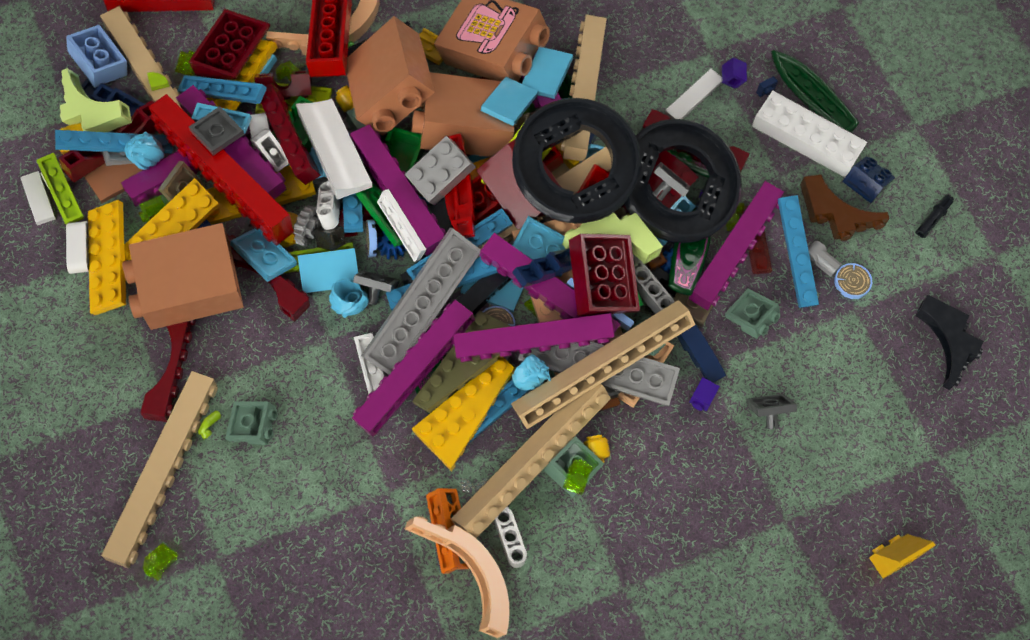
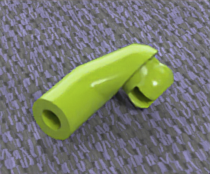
(207, 422)

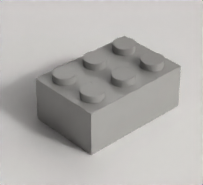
(440, 170)

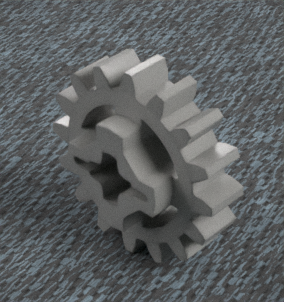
(305, 225)

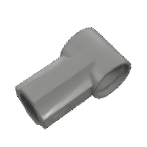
(822, 259)

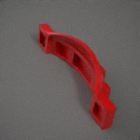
(461, 201)

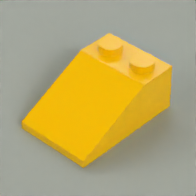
(899, 553)

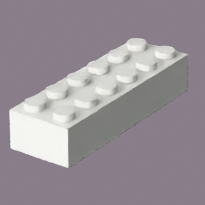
(809, 134)

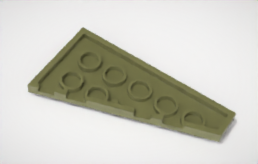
(453, 373)

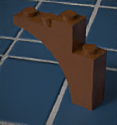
(842, 217)

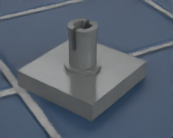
(216, 130)
(670, 181)
(375, 283)
(770, 407)

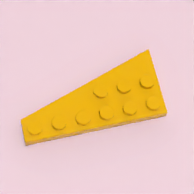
(458, 418)

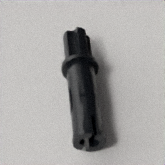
(938, 211)

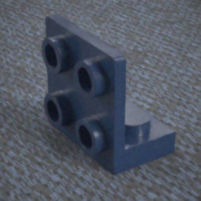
(868, 178)

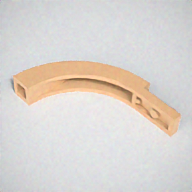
(359, 24)
(481, 563)

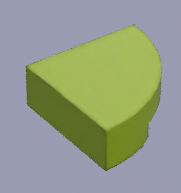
(157, 81)

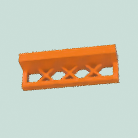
(440, 514)

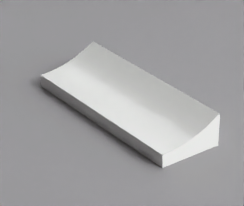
(334, 148)

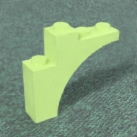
(91, 114)
(644, 243)

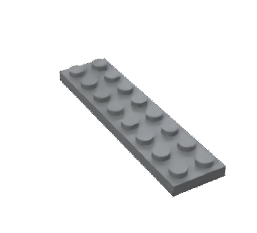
(422, 300)
(642, 379)

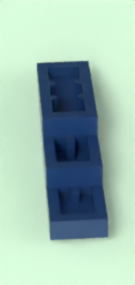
(106, 94)
(544, 268)
(701, 354)

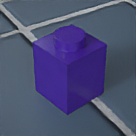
(734, 73)
(704, 394)

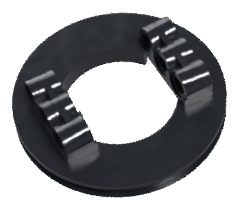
(552, 126)
(719, 194)

